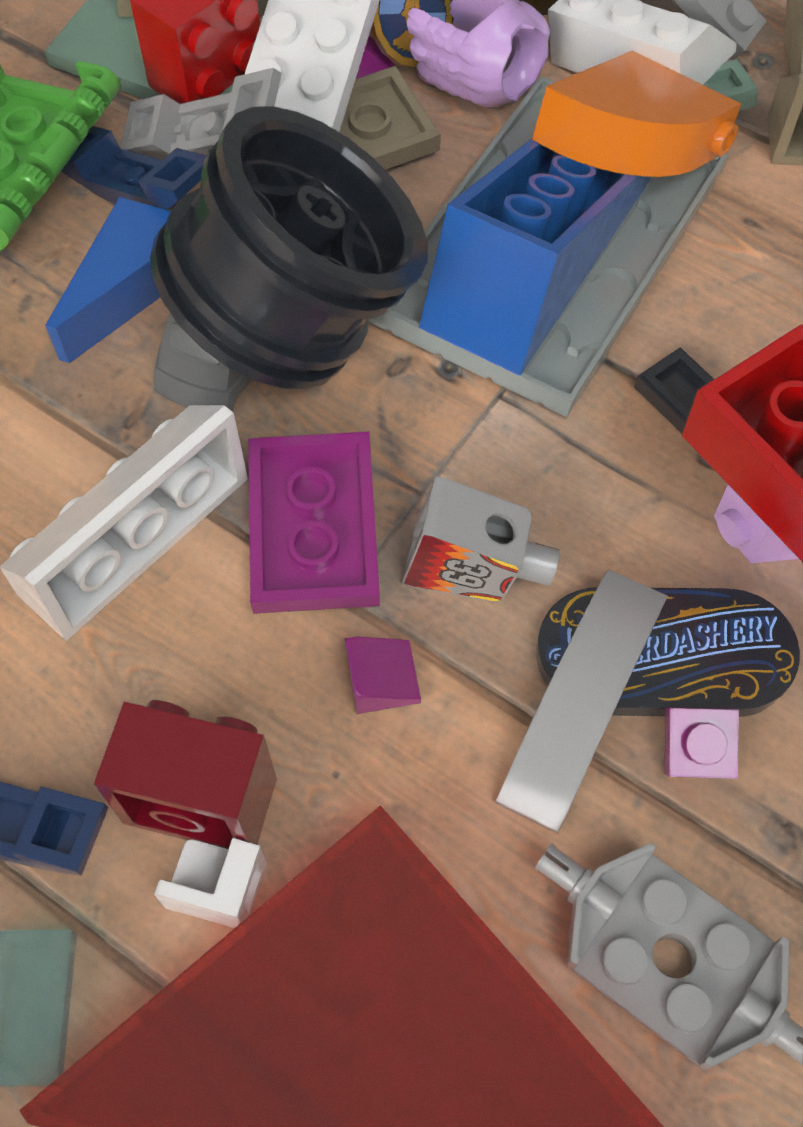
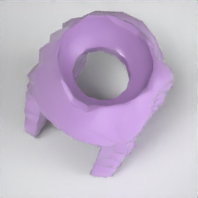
(473, 56)

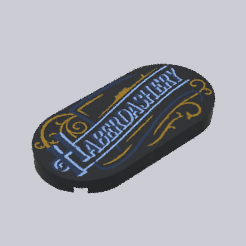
(702, 651)

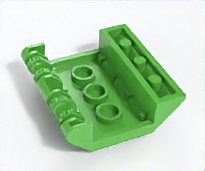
(40, 135)

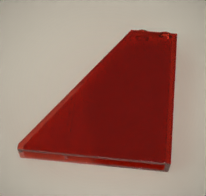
(348, 1006)

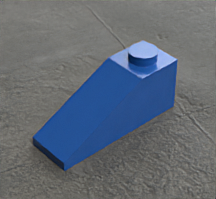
(110, 282)

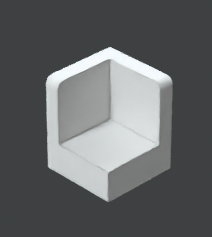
(215, 882)

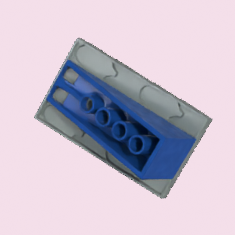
(542, 262)

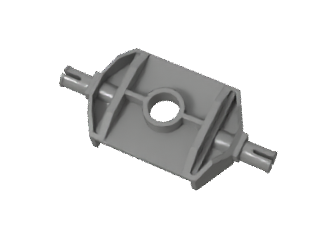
(736, 972)

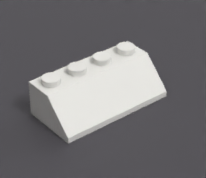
(128, 518)

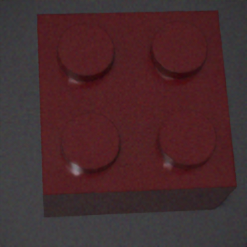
(187, 774)

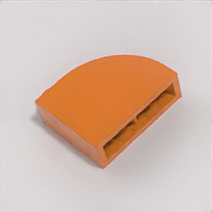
(636, 119)

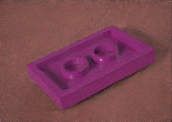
(312, 523)

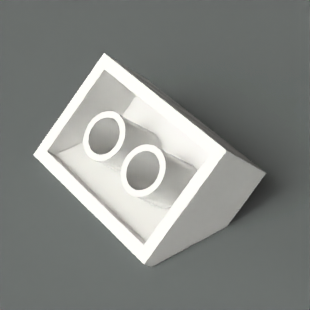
(600, 30)

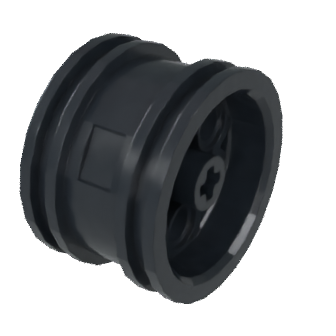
(287, 249)

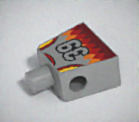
(474, 545)

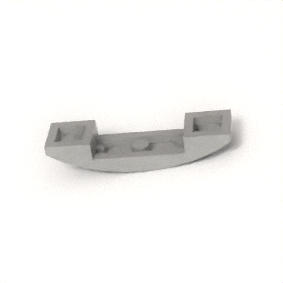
(161, 124)
(580, 701)

